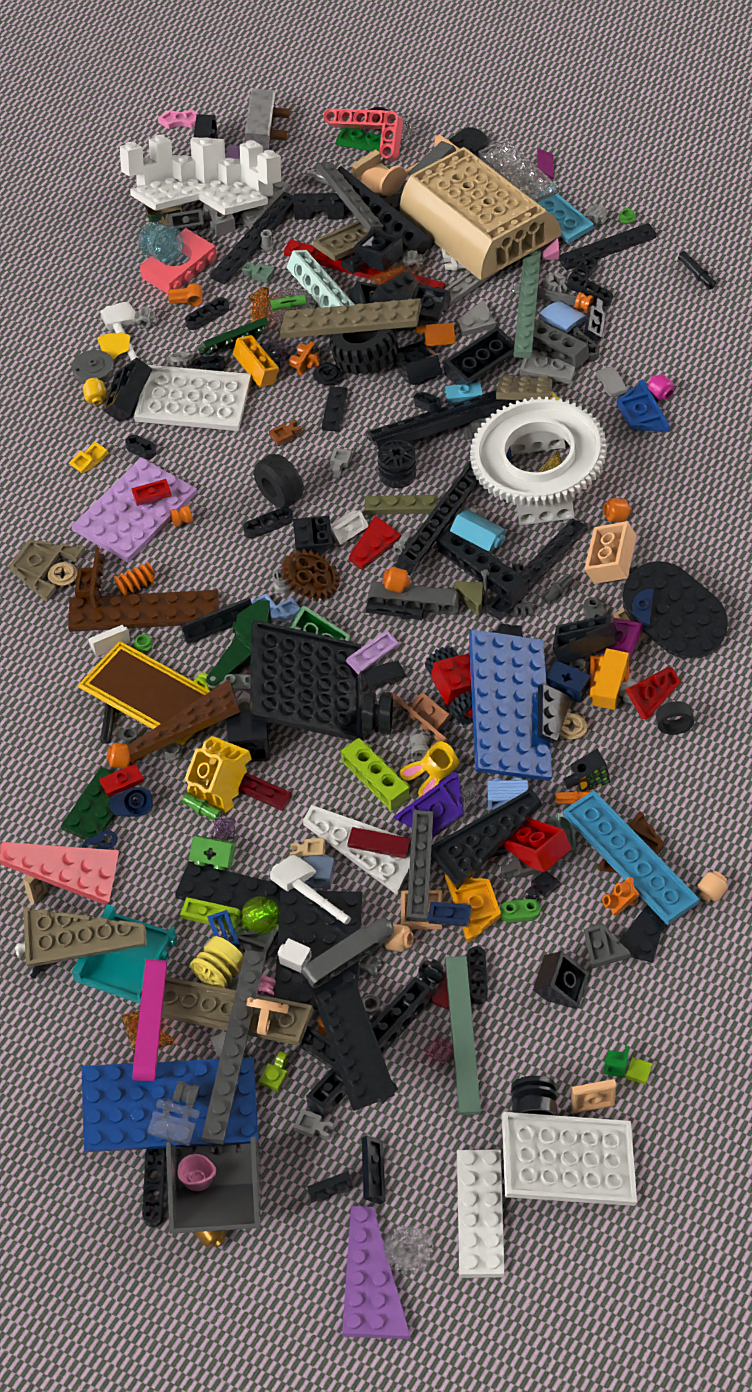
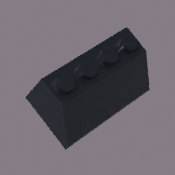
(479, 357)

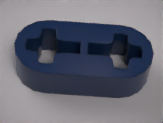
(99, 837)

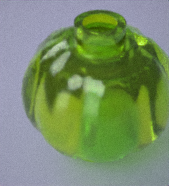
(260, 914)

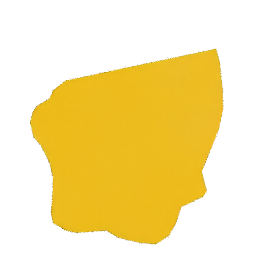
(114, 343)

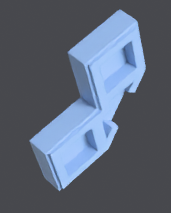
(282, 612)

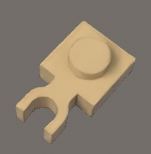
(309, 848)

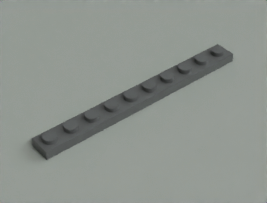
(233, 1048)

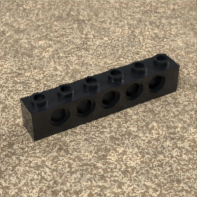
(474, 559)

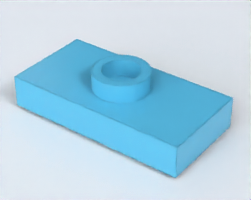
(458, 393)

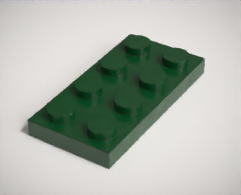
(224, 340)
(91, 811)

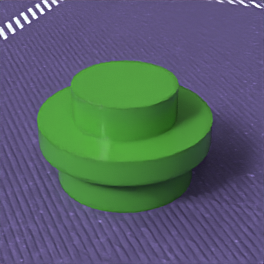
(627, 216)
(143, 643)

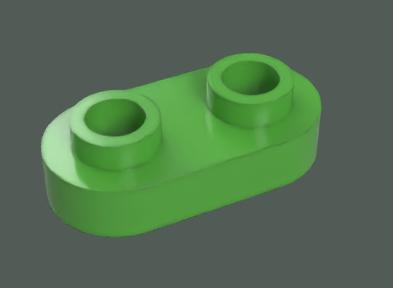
(520, 911)

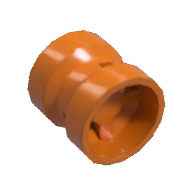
(183, 515)

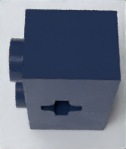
(568, 680)

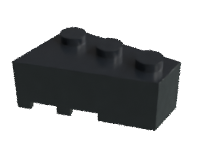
(396, 289)
(126, 389)

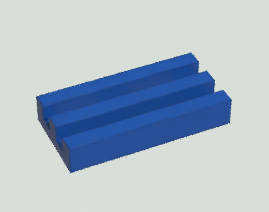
(235, 942)

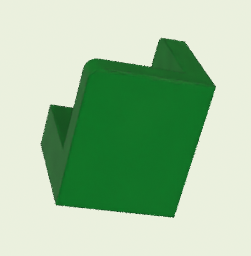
(616, 1062)

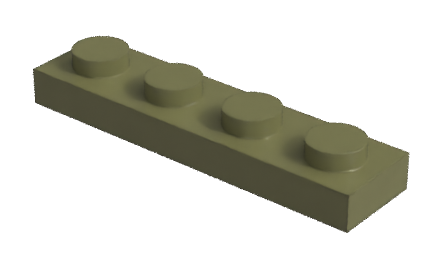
(400, 504)

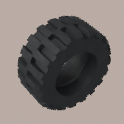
(364, 350)

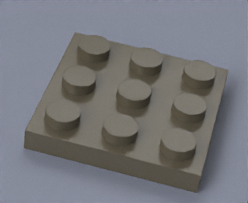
(524, 387)

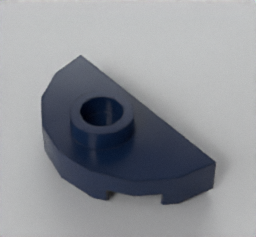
(642, 606)

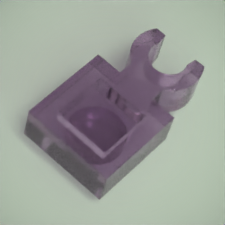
(224, 828)

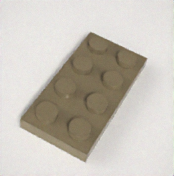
(341, 241)

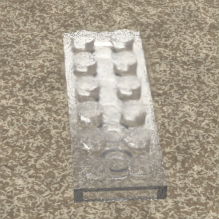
(518, 170)

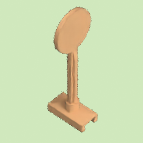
(396, 175)

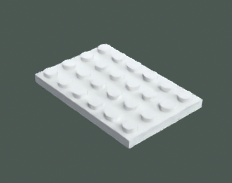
(193, 398)
(568, 1159)

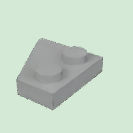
(476, 320)

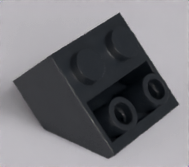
(313, 534)

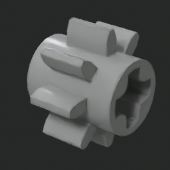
(597, 213)
(412, 260)
(145, 317)
(630, 682)

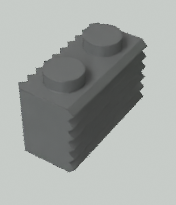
(189, 219)

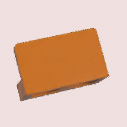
(438, 334)

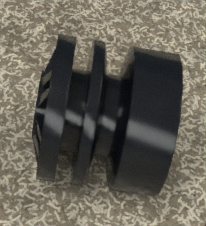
(397, 464)
(534, 1095)

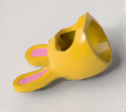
(438, 763)

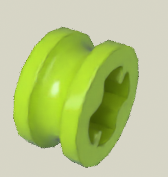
(201, 680)

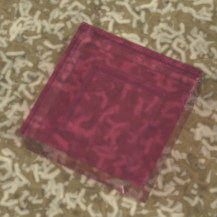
(440, 1050)

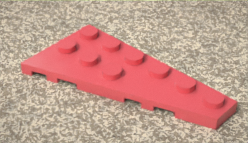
(75, 869)

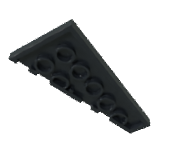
(474, 844)

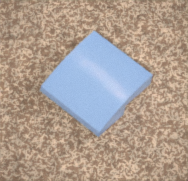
(562, 316)

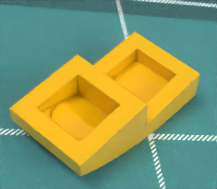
(90, 458)

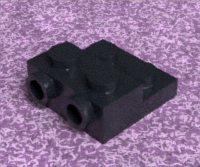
(433, 301)

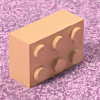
(610, 552)

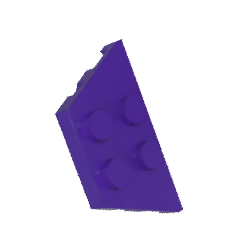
(442, 800)

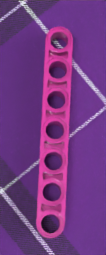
(150, 1020)

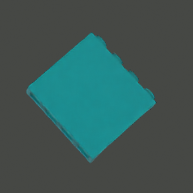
(123, 971)

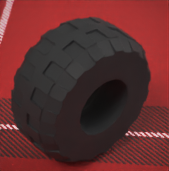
(278, 480)

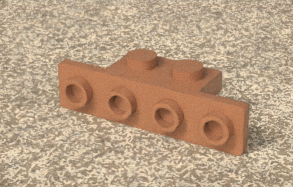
(428, 712)

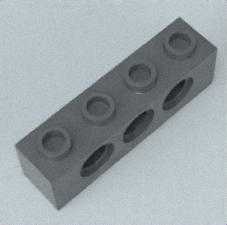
(559, 344)

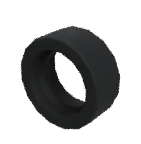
(674, 709)

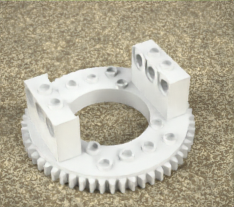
(533, 428)

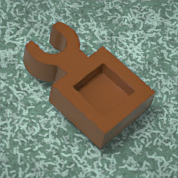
(283, 433)

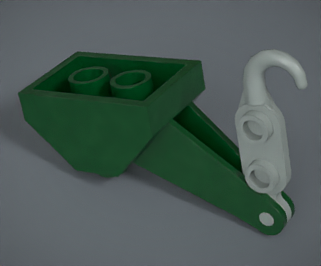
(238, 654)

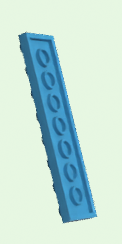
(631, 857)

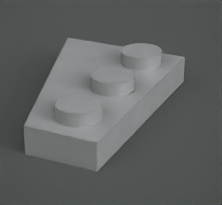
(543, 365)

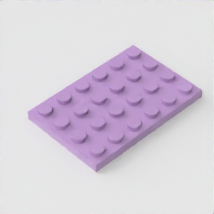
(123, 526)

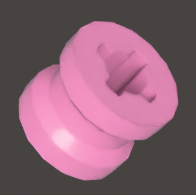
(266, 986)

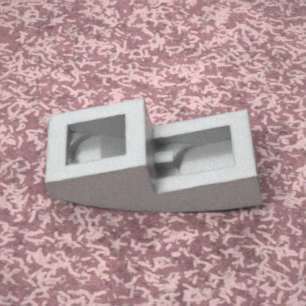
(612, 381)

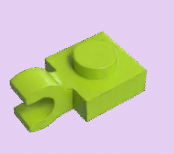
(275, 1075)

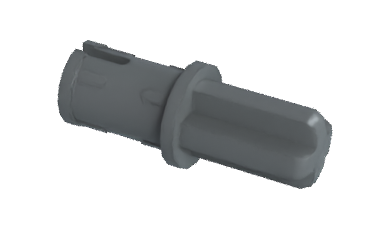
(556, 589)

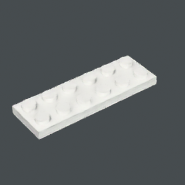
(480, 1214)

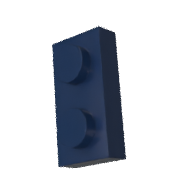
(449, 914)

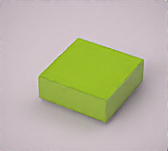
(638, 1071)

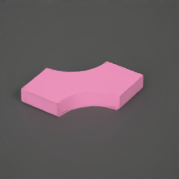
(173, 119)

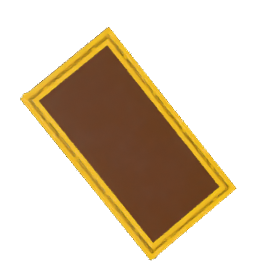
(141, 686)

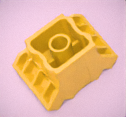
(217, 772)

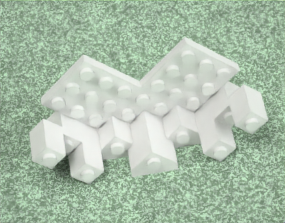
(205, 176)

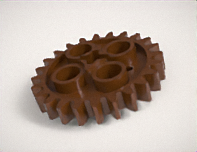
(310, 575)

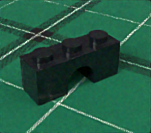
(306, 203)

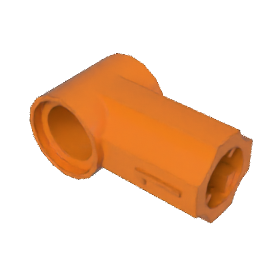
(190, 295)

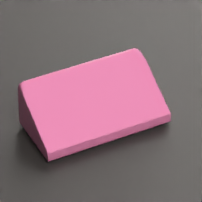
(550, 250)

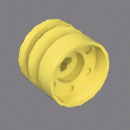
(217, 963)

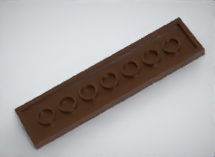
(141, 610)

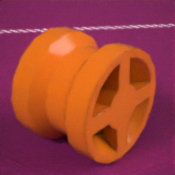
(583, 301)

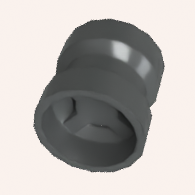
(186, 1093)

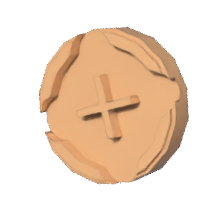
(266, 1012)

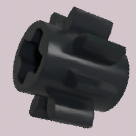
(431, 972)

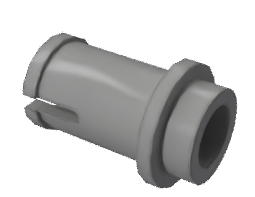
(267, 243)
(399, 546)

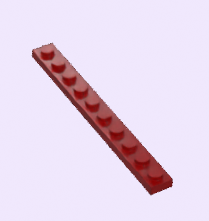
(324, 260)

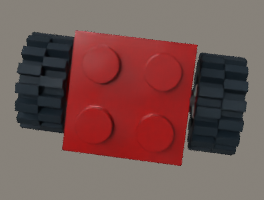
(453, 680)

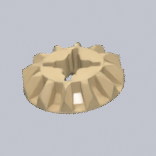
(57, 570)
(579, 724)

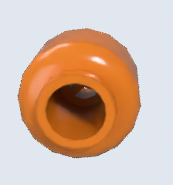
(616, 510)
(396, 579)
(119, 756)

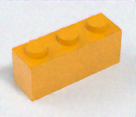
(255, 361)
(609, 679)

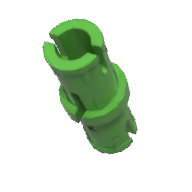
(288, 302)
(201, 806)

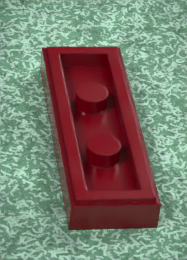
(264, 791)
(379, 842)

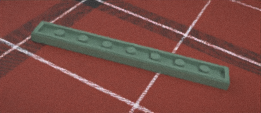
(462, 1036)

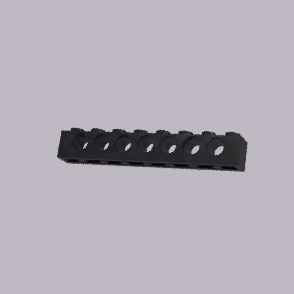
(419, 242)
(437, 520)
(387, 1029)

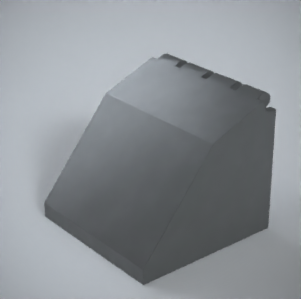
(231, 1198)

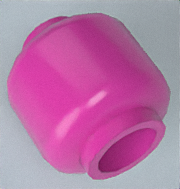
(661, 387)

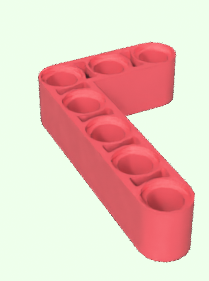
(370, 123)

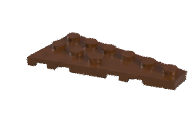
(202, 713)

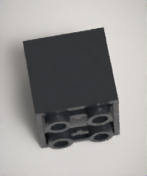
(249, 734)

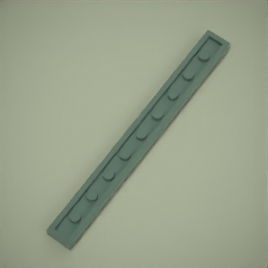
(527, 305)

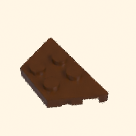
(645, 832)

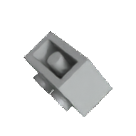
(218, 222)

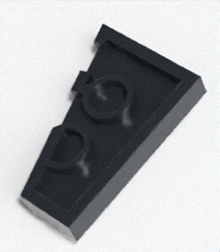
(551, 712)
(644, 935)

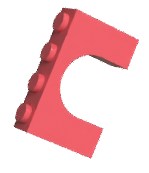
(174, 277)

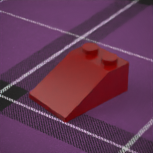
(538, 844)

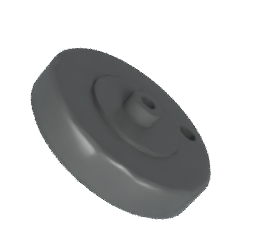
(93, 365)

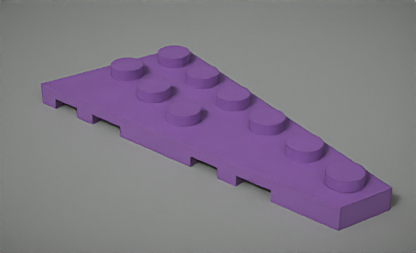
(371, 1295)

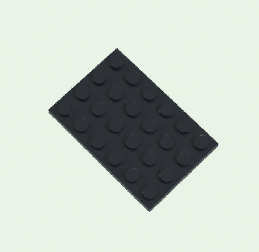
(319, 930)

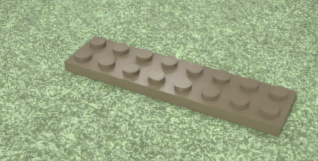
(351, 318)
(212, 1008)

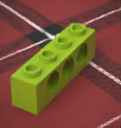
(390, 796)

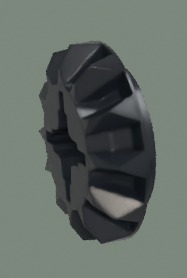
(273, 353)
(327, 368)

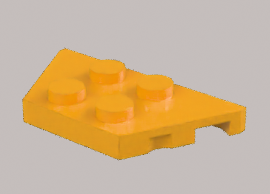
(483, 901)

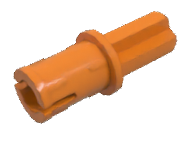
(569, 797)

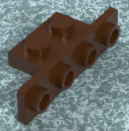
(89, 579)

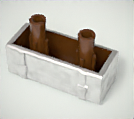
(261, 116)

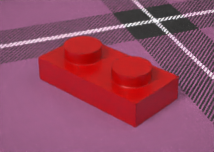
(151, 492)

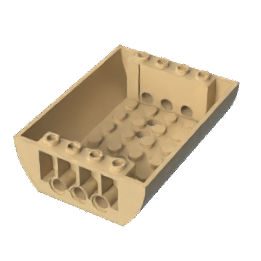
(452, 209)

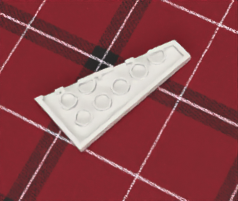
(336, 830)

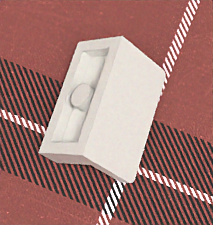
(348, 526)
(107, 640)

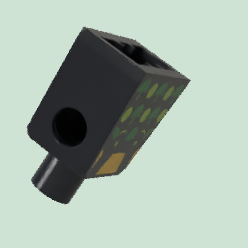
(588, 772)

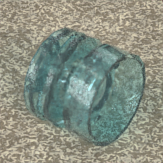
(160, 241)

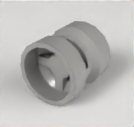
(279, 585)
(419, 745)

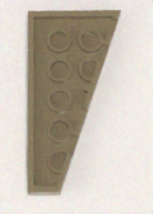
(68, 936)

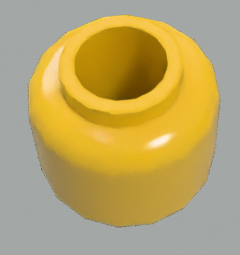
(94, 391)

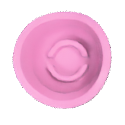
(196, 1172)

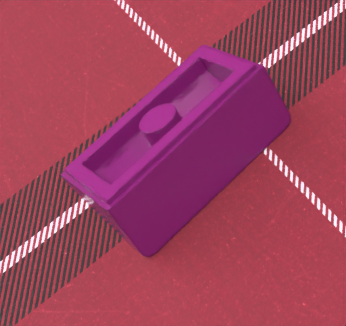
(545, 163)

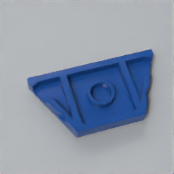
(642, 410)

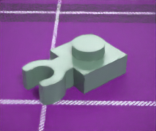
(260, 272)

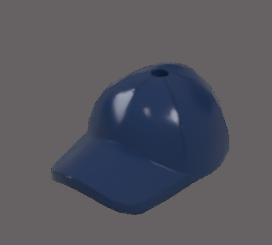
(124, 804)

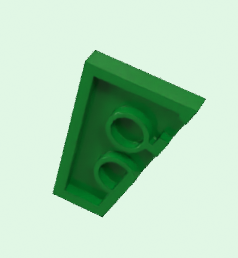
(358, 139)

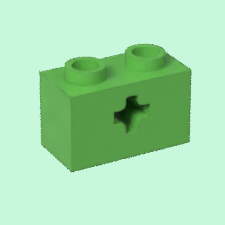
(223, 849)

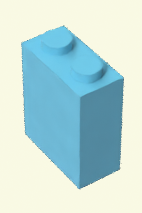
(478, 530)

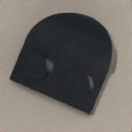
(471, 139)

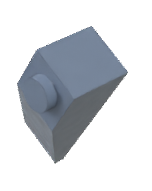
(324, 871)

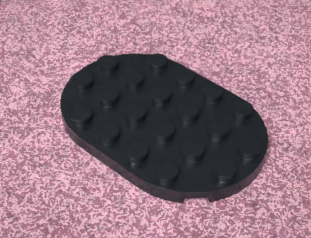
(684, 613)

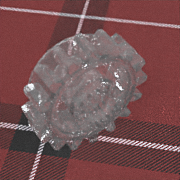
(408, 1260)

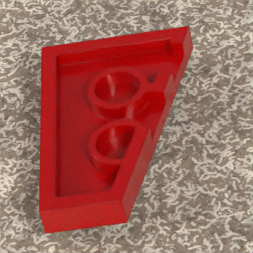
(374, 542)
(653, 691)

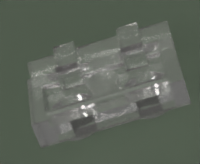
(170, 1127)

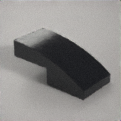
(381, 674)

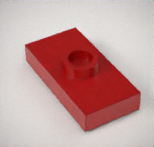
(121, 780)

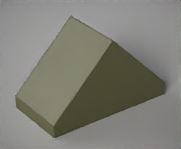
(471, 595)

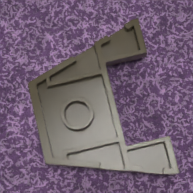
(35, 561)

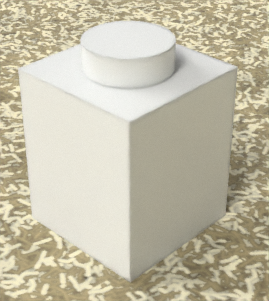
(294, 955)

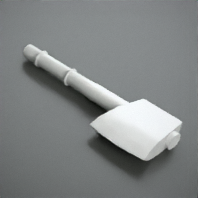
(117, 317)
(293, 873)

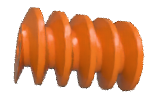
(135, 578)

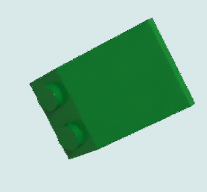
(312, 622)

